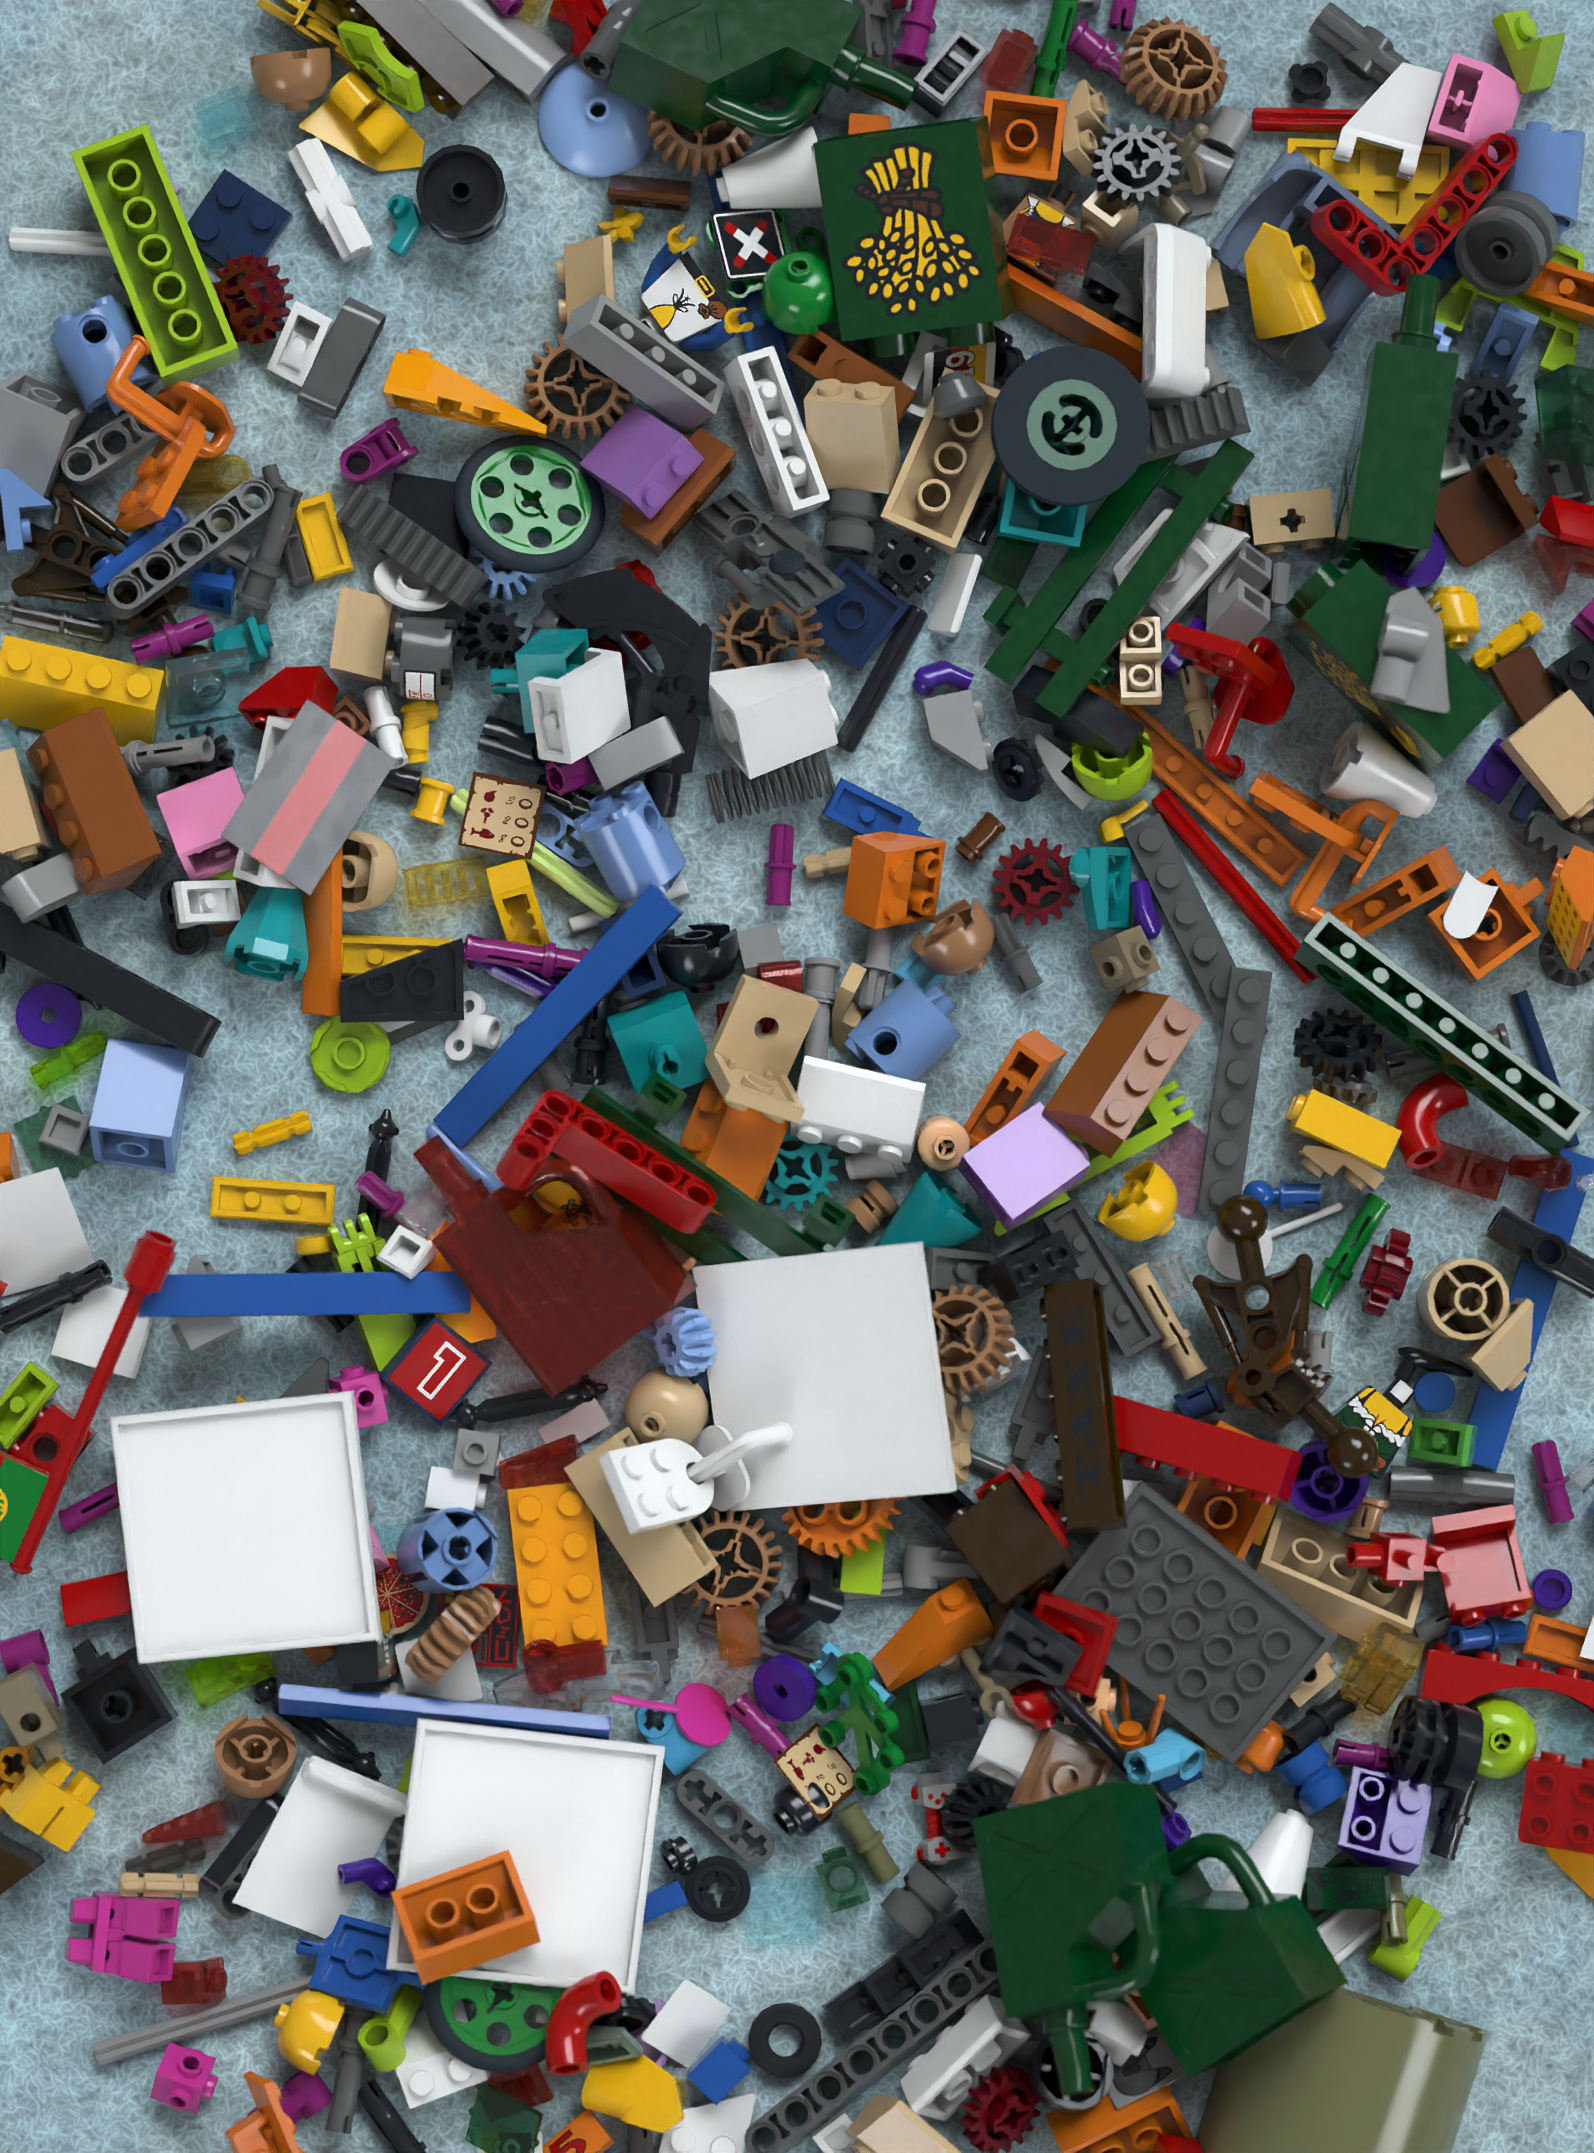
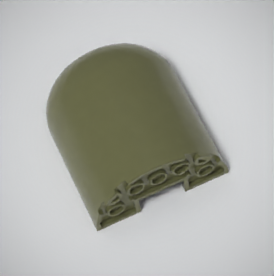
(1346, 2081)

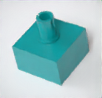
(547, 654)
(661, 1039)

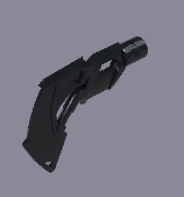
(619, 603)

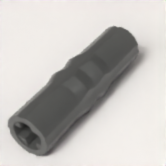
(601, 50)
(1450, 1486)

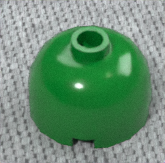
(799, 292)

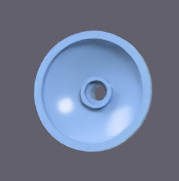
(589, 143)

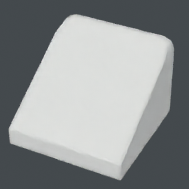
(407, 1252)

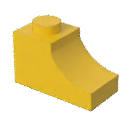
(517, 903)

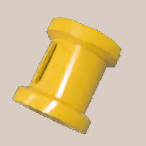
(432, 801)

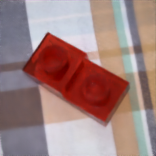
(1466, 1171)

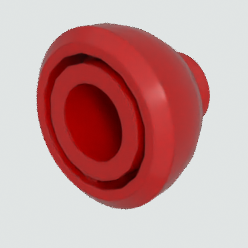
(1034, 1705)

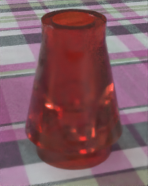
(1541, 1171)

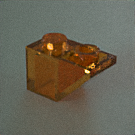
(738, 1634)

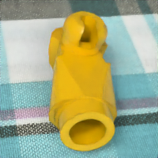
(416, 728)

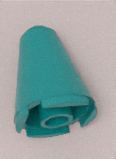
(932, 1216)

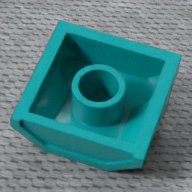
(1104, 885)

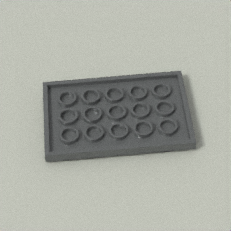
(1195, 1623)

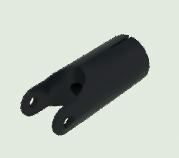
(509, 742)

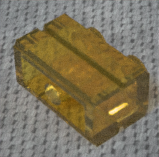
(1381, 1668)

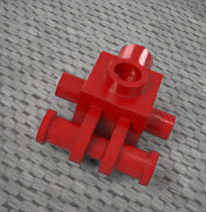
(1398, 1557)

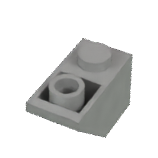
(955, 729)

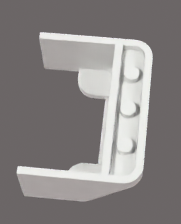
(1172, 313)

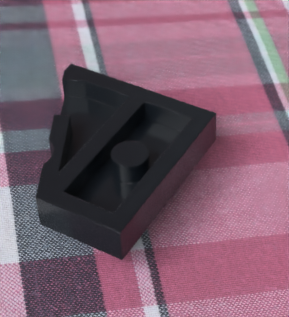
(1031, 1650)

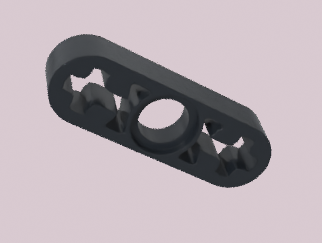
(242, 1842)

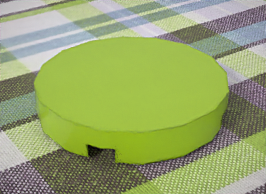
(350, 1054)

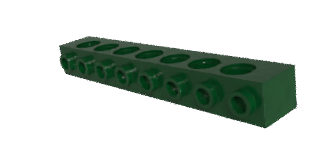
(1441, 1034)

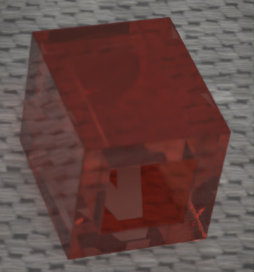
(1009, 61)

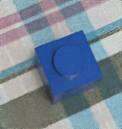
(720, 2068)

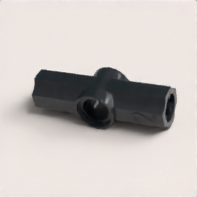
(1523, 1240)

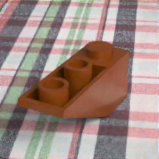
(830, 358)

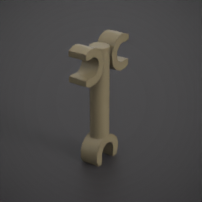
(984, 1682)

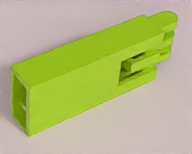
(1158, 1113)
(380, 1333)

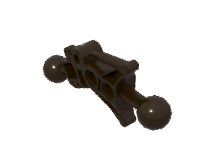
(70, 577)
(1297, 1387)

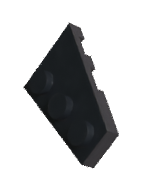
(409, 989)

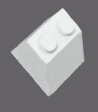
(431, 2069)

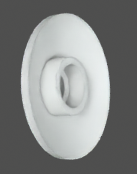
(406, 588)

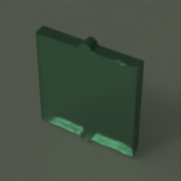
(48, 1157)
(502, 2122)

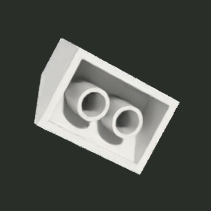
(859, 1110)
(963, 2052)

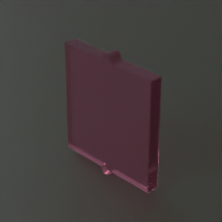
(1183, 1163)

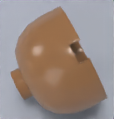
(292, 76)
(957, 940)
(255, 1756)

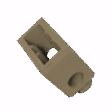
(24, 1694)

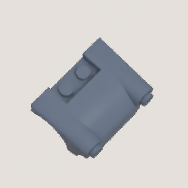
(1287, 201)

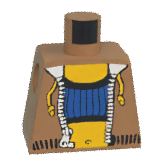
(1049, 210)

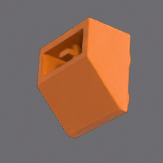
(893, 878)

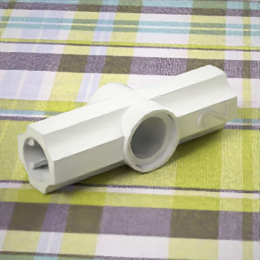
(330, 199)

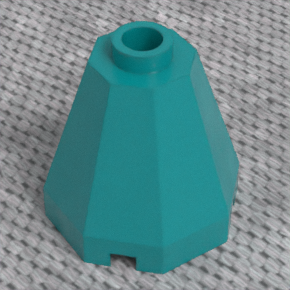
(270, 936)

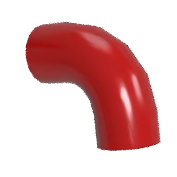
(1420, 1115)
(572, 2018)

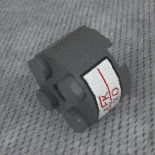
(425, 658)

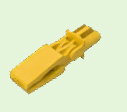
(319, 23)

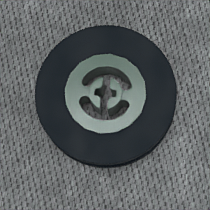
(1036, 392)

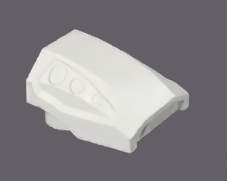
(1008, 1747)

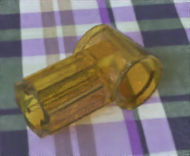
(207, 476)

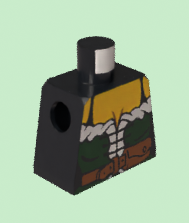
(1381, 1417)
(370, 1659)

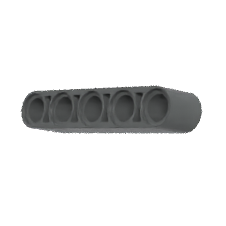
(197, 531)

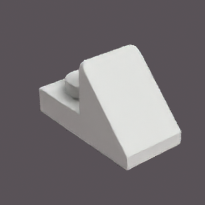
(299, 343)
(205, 902)

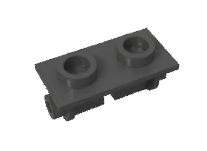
(1566, 478)

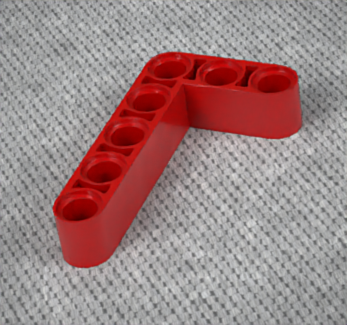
(1425, 223)
(609, 1156)

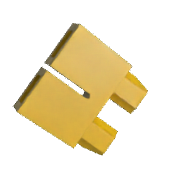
(51, 1807)

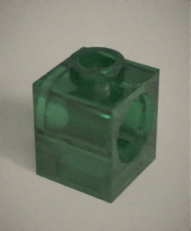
(845, 1897)

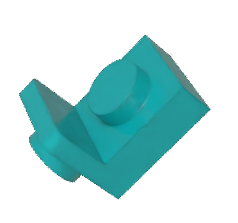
(249, 635)

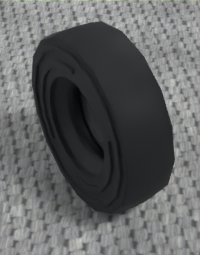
(780, 2065)

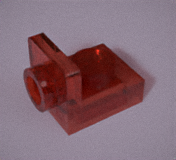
(195, 1982)

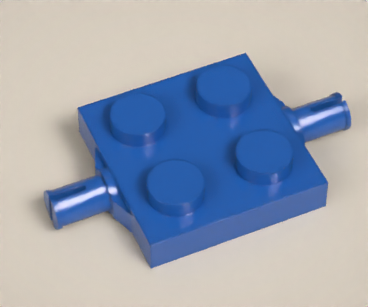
(354, 1965)

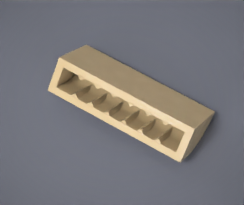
(659, 1558)

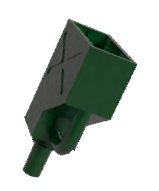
(723, 55)
(1398, 441)
(1061, 1896)
(1229, 1959)

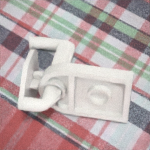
(677, 1481)

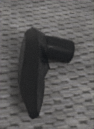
(1414, 1357)

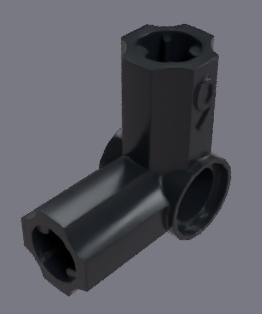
(810, 1600)

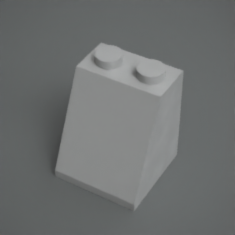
(37, 429)

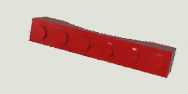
(1461, 1678)

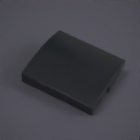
(431, 506)

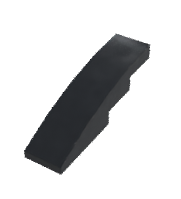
(903, 1974)

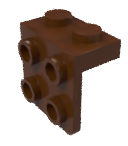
(1483, 511)

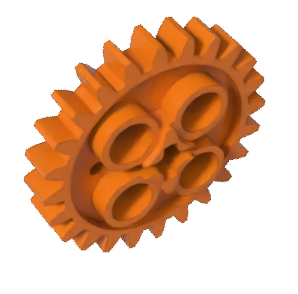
(836, 1529)

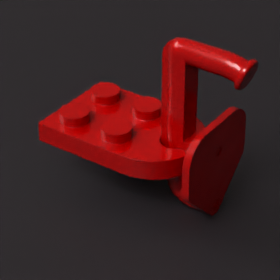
(1250, 686)

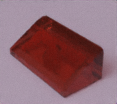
(1050, 244)

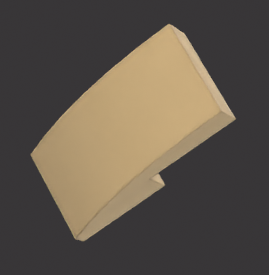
(1083, 124)
(1141, 663)
(1328, 1161)

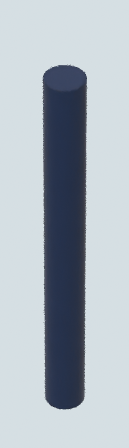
(1537, 1044)

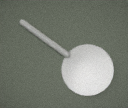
(1223, 1254)

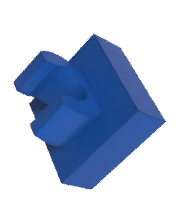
(213, 590)

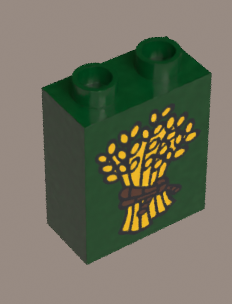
(915, 234)
(1339, 638)

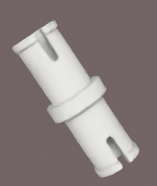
(384, 724)

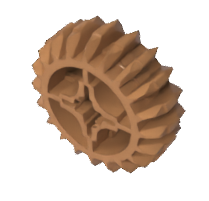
(1173, 70)
(697, 153)
(560, 388)
(734, 635)
(985, 1313)
(762, 1575)
(452, 1633)

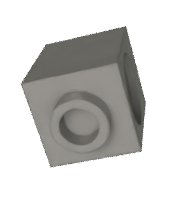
(477, 1452)

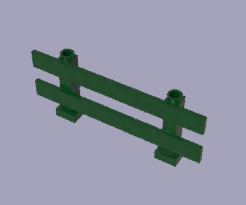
(1085, 660)
(659, 1102)

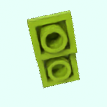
(865, 1569)

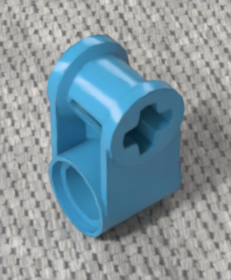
(679, 1750)

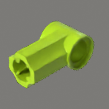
(1402, 1959)
(385, 2033)

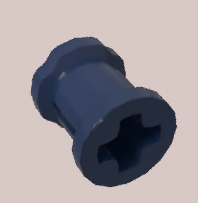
(1200, 1401)

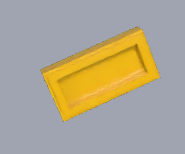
(323, 537)

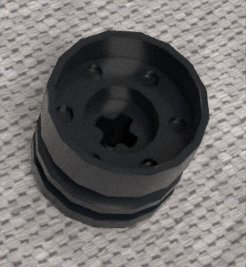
(1435, 1743)

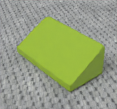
(24, 1401)

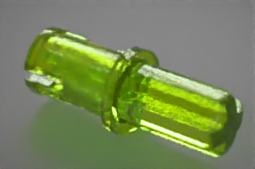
(68, 1059)

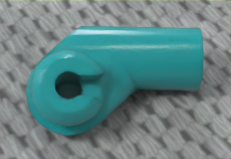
(407, 224)

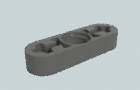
(695, 1803)

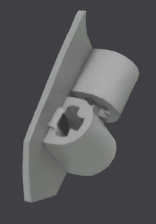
(1216, 154)
(1411, 655)

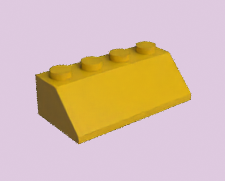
(54, 684)

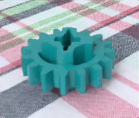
(815, 1185)

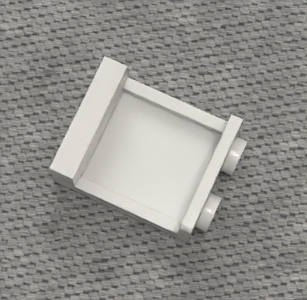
(580, 708)

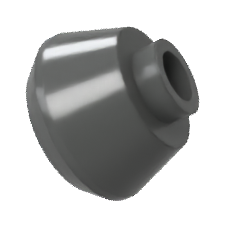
(957, 396)

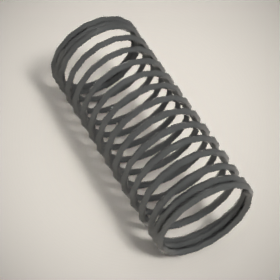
(714, 785)

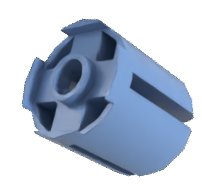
(442, 1566)

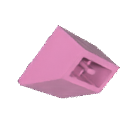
(1471, 105)
(196, 819)

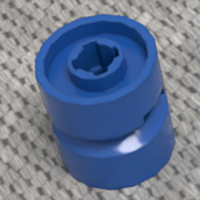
(1312, 1778)

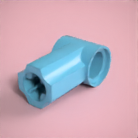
(1167, 1756)

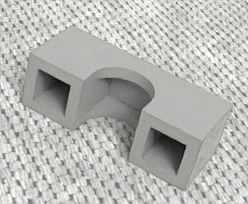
(1234, 596)

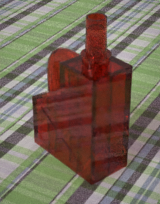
(557, 1283)

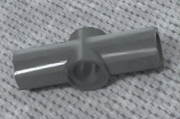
(1361, 48)

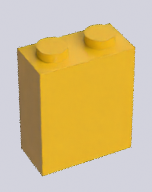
(1342, 1128)

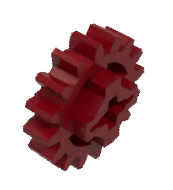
(252, 298)
(1032, 899)
(1386, 1272)
(999, 2109)

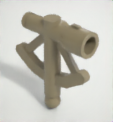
(1174, 208)

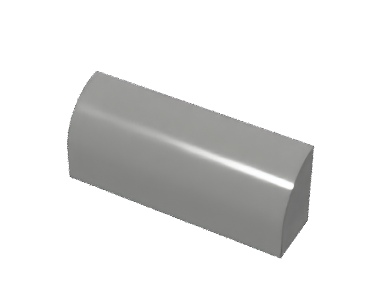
(507, 47)

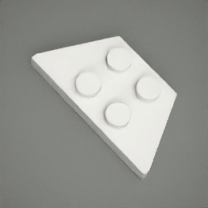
(1192, 573)
(712, 2127)

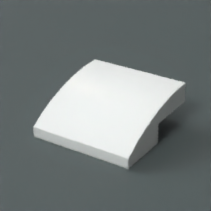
(88, 1326)

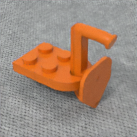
(181, 418)
(1341, 835)

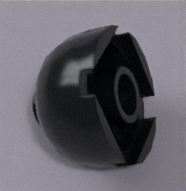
(699, 956)
(1045, 2081)

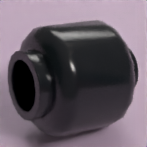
(794, 1814)

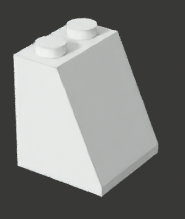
(772, 714)

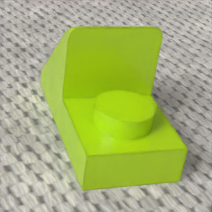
(1530, 57)

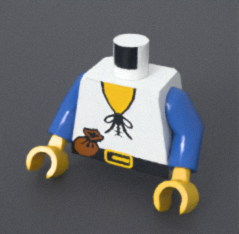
(683, 301)

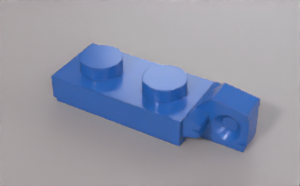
(137, 545)
(868, 813)

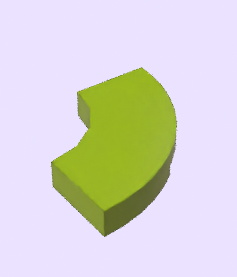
(368, 52)

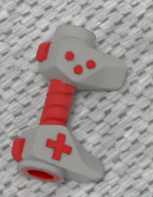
(931, 1793)

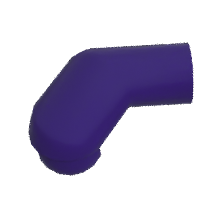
(939, 673)
(1144, 909)
(371, 1872)

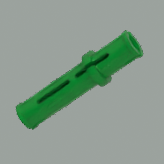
(1051, 56)
(1373, 1209)

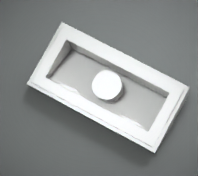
(954, 594)

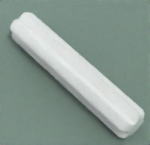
(58, 241)
(355, 1786)

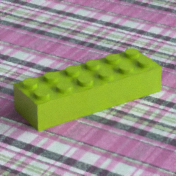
(156, 255)

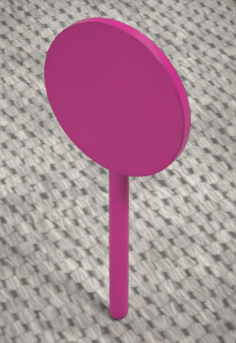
(697, 1710)

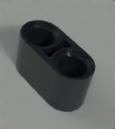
(171, 927)

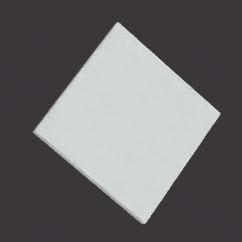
(840, 1356)
(246, 1527)
(576, 1827)

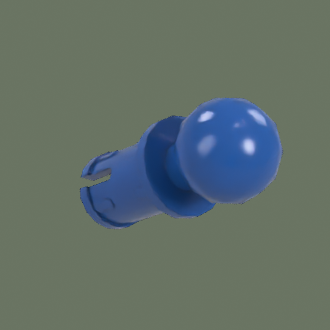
(1286, 1195)

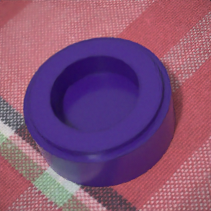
(1551, 1589)

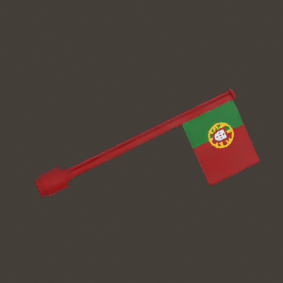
(32, 1494)

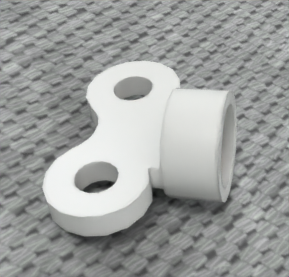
(474, 1030)

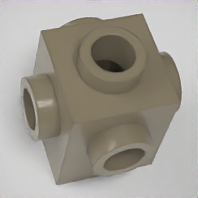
(1125, 960)

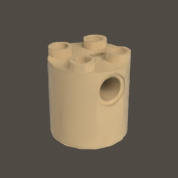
(1463, 1299)

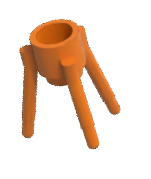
(1130, 1733)

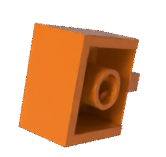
(1508, 928)

